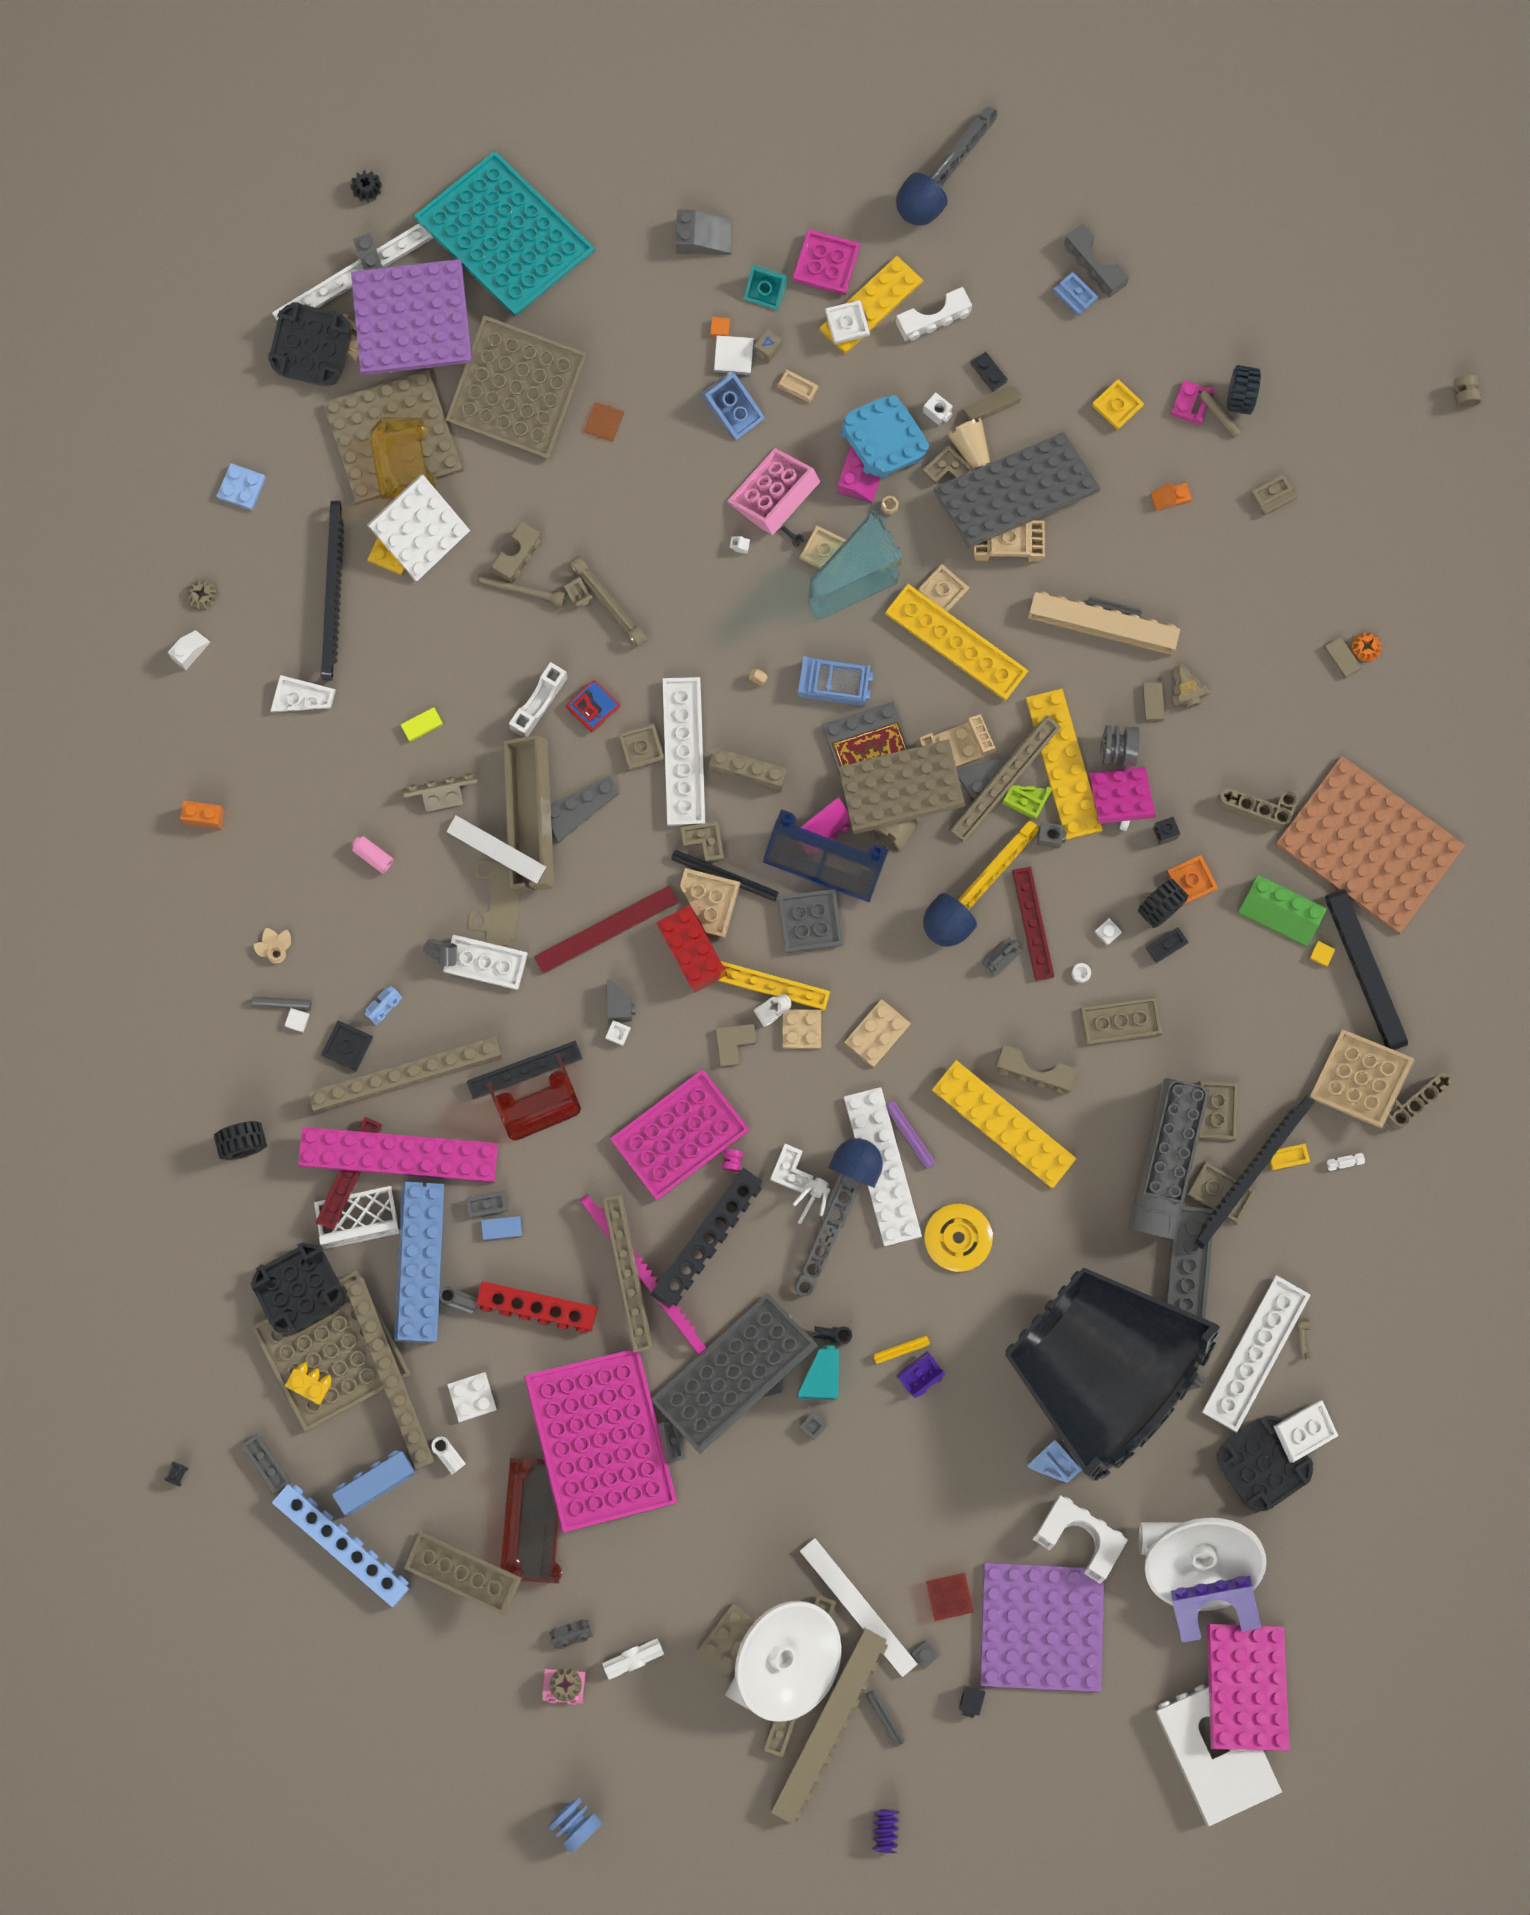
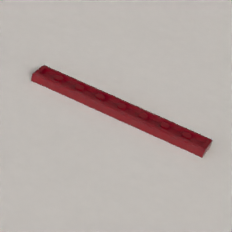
(606, 929)

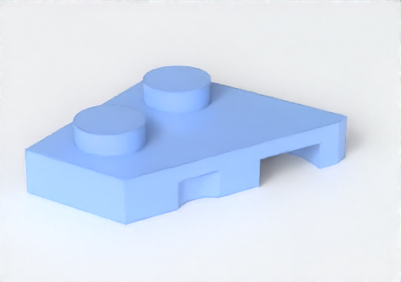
(1055, 1463)

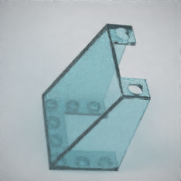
(856, 569)

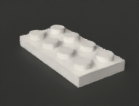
(488, 963)

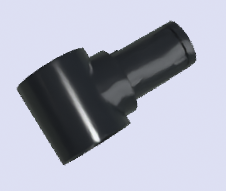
(832, 1334)

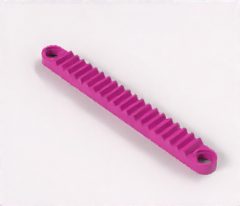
(650, 1282)

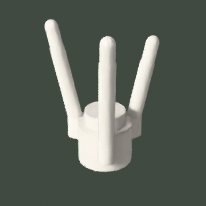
(818, 1188)

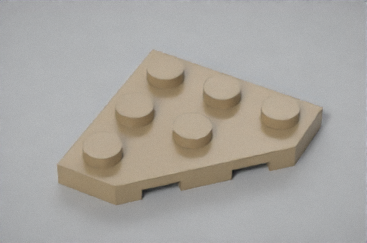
(711, 899)

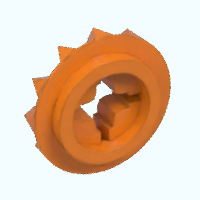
(1366, 655)

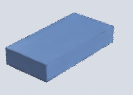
(501, 1228)

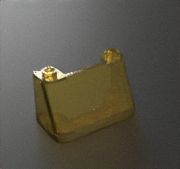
(398, 454)

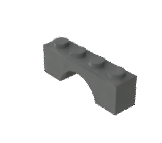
(1109, 277)

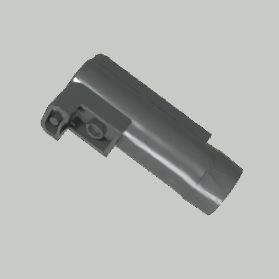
(1169, 1158)

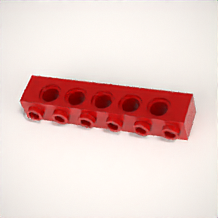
(490, 1290)

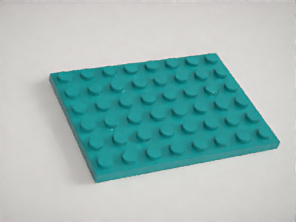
(504, 233)

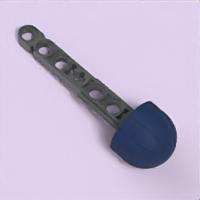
(922, 196)
(857, 1163)

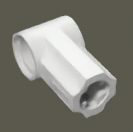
(449, 1456)

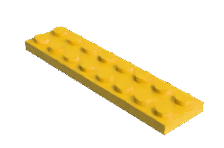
(956, 642)
(1065, 767)
(1004, 1124)

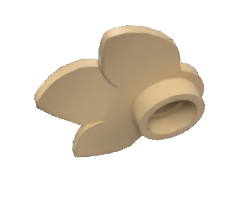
(271, 943)

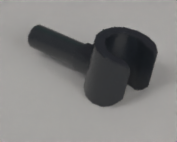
(793, 536)

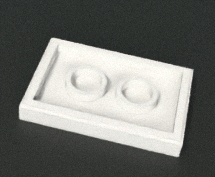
(1305, 1431)

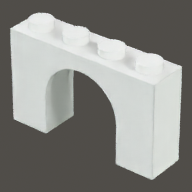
(1107, 1541)

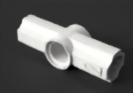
(633, 1658)

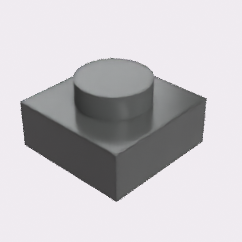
(813, 1426)
(925, 1654)

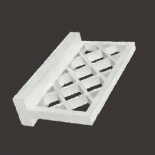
(364, 1232)

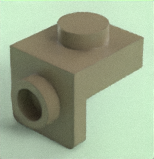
(577, 592)

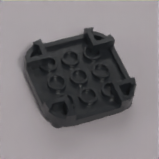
(310, 344)
(298, 1289)
(1259, 1466)

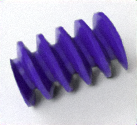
(885, 1831)

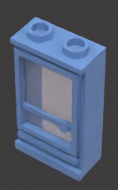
(835, 681)

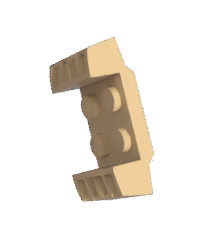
(1022, 541)
(968, 741)

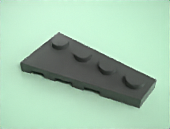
(580, 806)

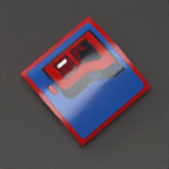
(593, 706)

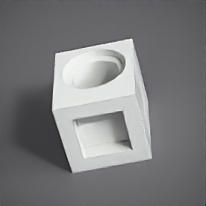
(934, 402)

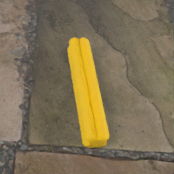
(901, 1349)

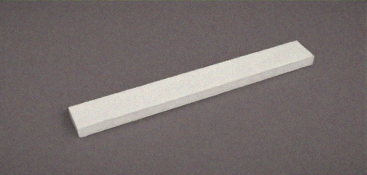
(857, 1605)

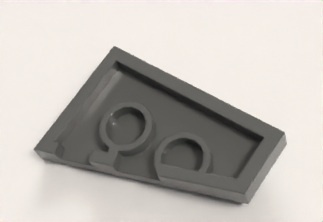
(977, 776)

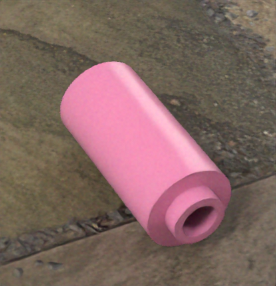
(372, 854)

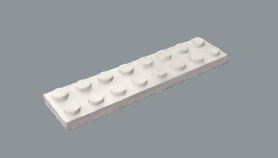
(683, 751)
(891, 1194)
(1256, 1353)

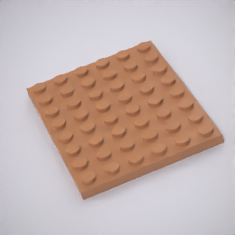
(1370, 845)

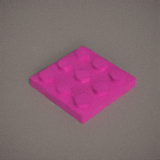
(826, 262)
(1121, 795)

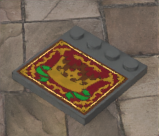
(865, 735)

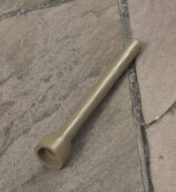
(556, 597)

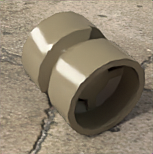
(1467, 391)

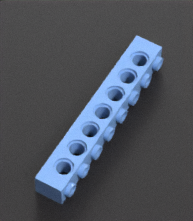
(284, 1502)

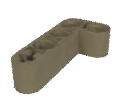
(1255, 804)
(1420, 1100)

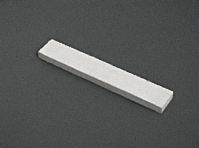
(496, 849)

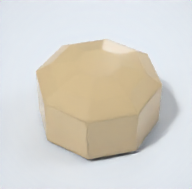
(889, 505)
(758, 676)

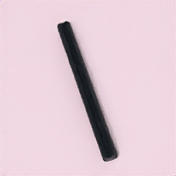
(708, 868)

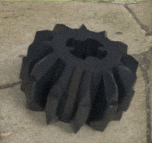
(368, 191)

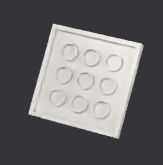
(418, 527)

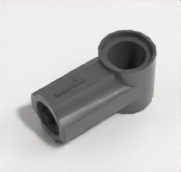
(444, 952)
(459, 1301)

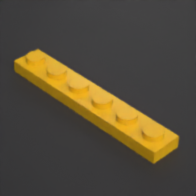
(775, 986)

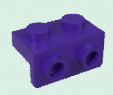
(920, 1375)

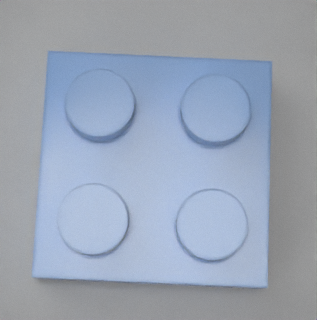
(241, 486)

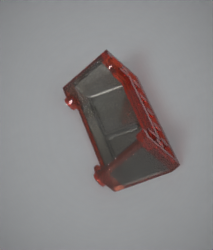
(530, 1523)

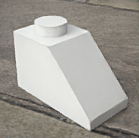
(188, 649)

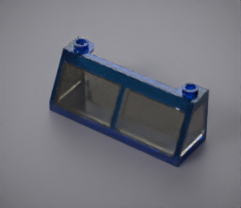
(824, 859)

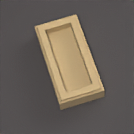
(798, 386)

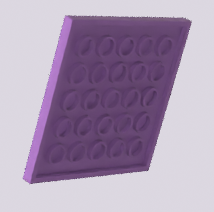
(411, 317)
(1041, 1628)

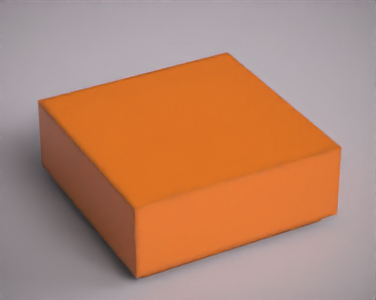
(720, 326)

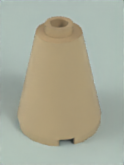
(971, 443)

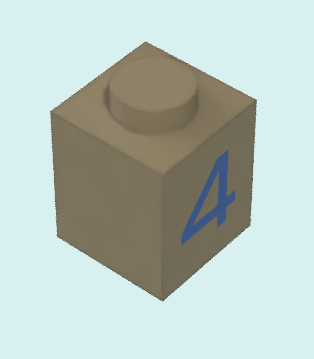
(767, 346)

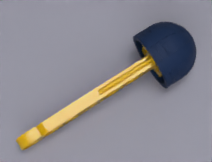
(949, 919)

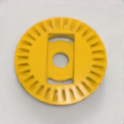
(947, 1252)

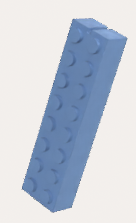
(419, 1262)

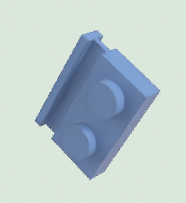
(1075, 294)

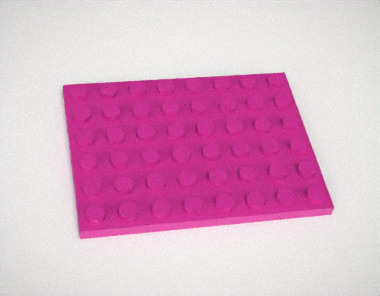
(600, 1440)

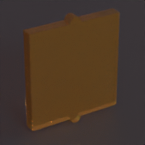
(604, 421)

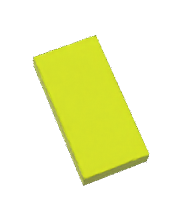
(421, 724)

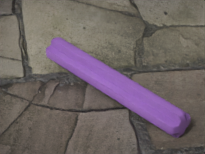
(910, 1134)

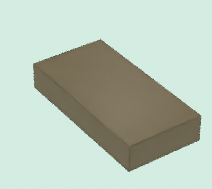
(1342, 657)
(1153, 701)

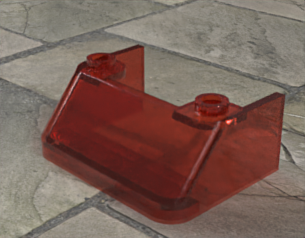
(540, 1108)

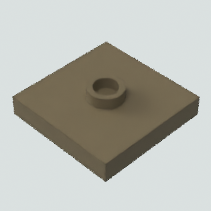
(641, 747)

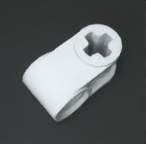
(772, 1009)

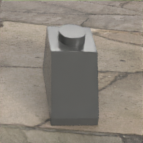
(618, 1003)

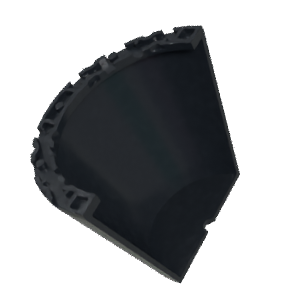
(1109, 1366)

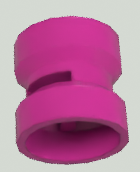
(732, 1160)

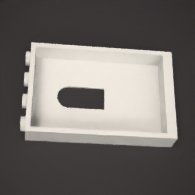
(1218, 1784)

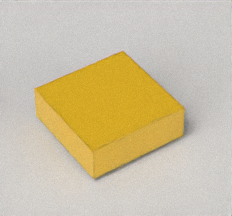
(1322, 954)

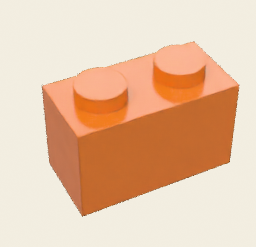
(202, 814)

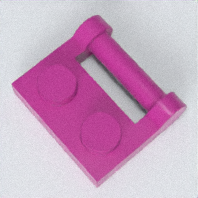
(1186, 400)

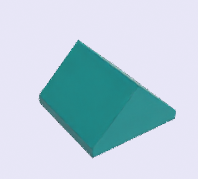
(765, 287)

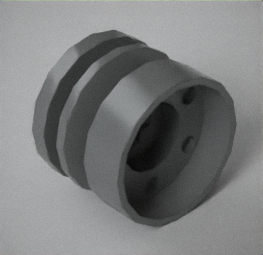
(1120, 745)

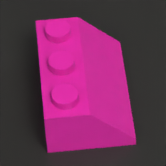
(855, 481)
(830, 821)

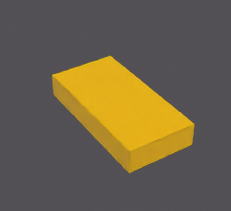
(1290, 1157)

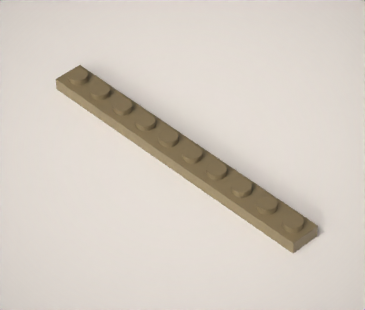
(389, 1373)

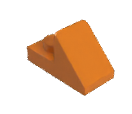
(1171, 496)

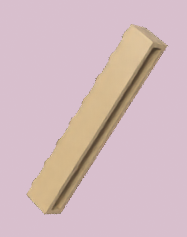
(1104, 623)

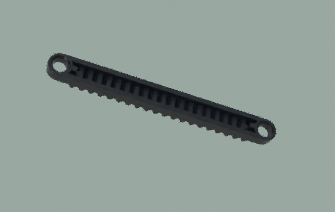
(332, 594)
(1253, 1171)

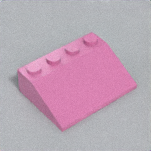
(774, 490)

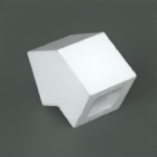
(740, 544)

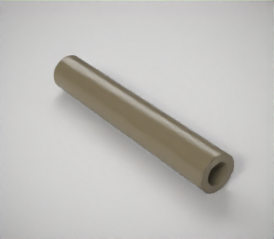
(1219, 413)

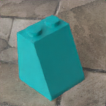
(823, 1376)

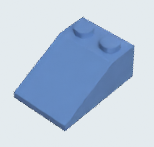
(732, 405)

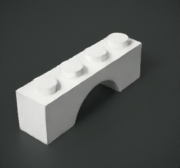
(913, 324)
(545, 692)

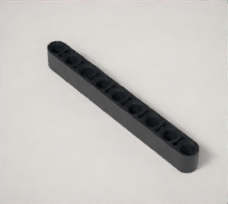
(1366, 970)

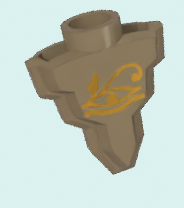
(1187, 688)

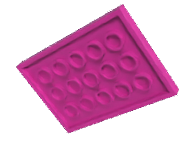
(679, 1135)
(1247, 1688)

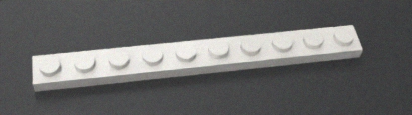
(342, 280)

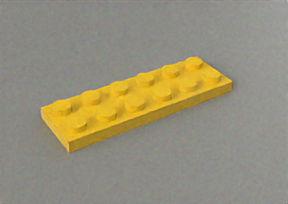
(881, 296)

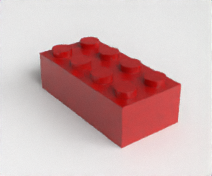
(691, 948)

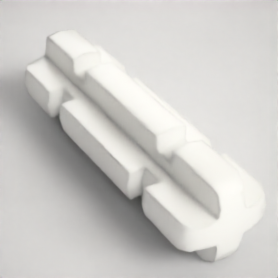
(1345, 1161)

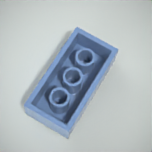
(375, 1483)

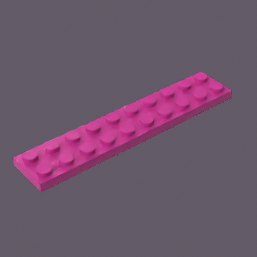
(397, 1154)

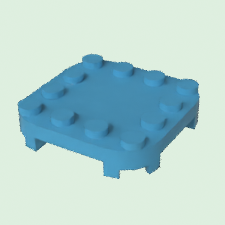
(884, 436)

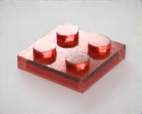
(949, 1596)

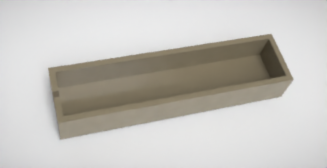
(529, 807)

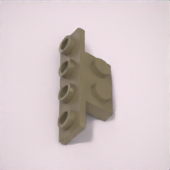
(442, 793)

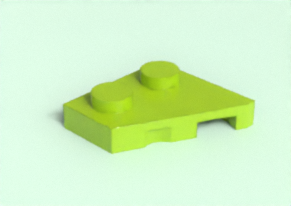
(1027, 799)

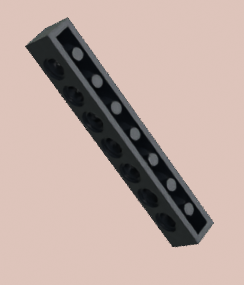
(744, 1180)

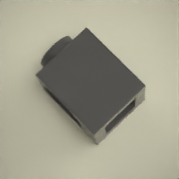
(1043, 838)

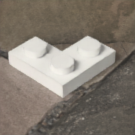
(786, 1172)

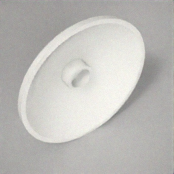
(1199, 1554)
(786, 1661)

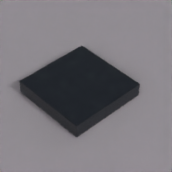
(347, 1046)

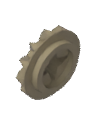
(206, 601)
(573, 1690)

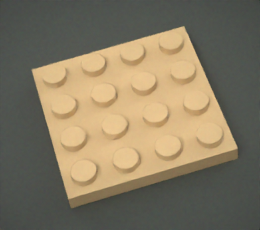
(1362, 1078)

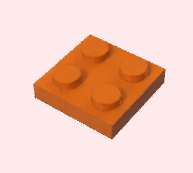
(1193, 878)

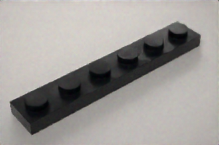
(524, 1070)

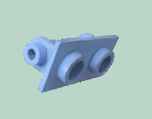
(389, 998)

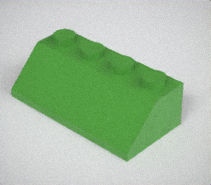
(1282, 910)

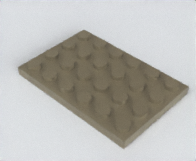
(901, 786)

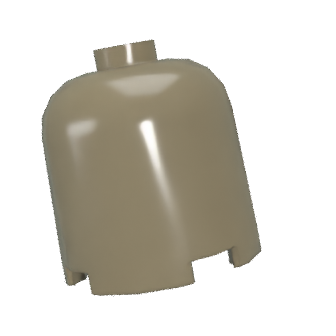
(895, 835)

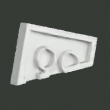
(301, 695)

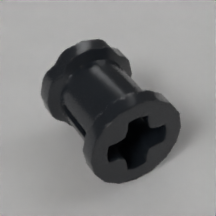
(176, 1481)

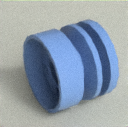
(575, 1825)

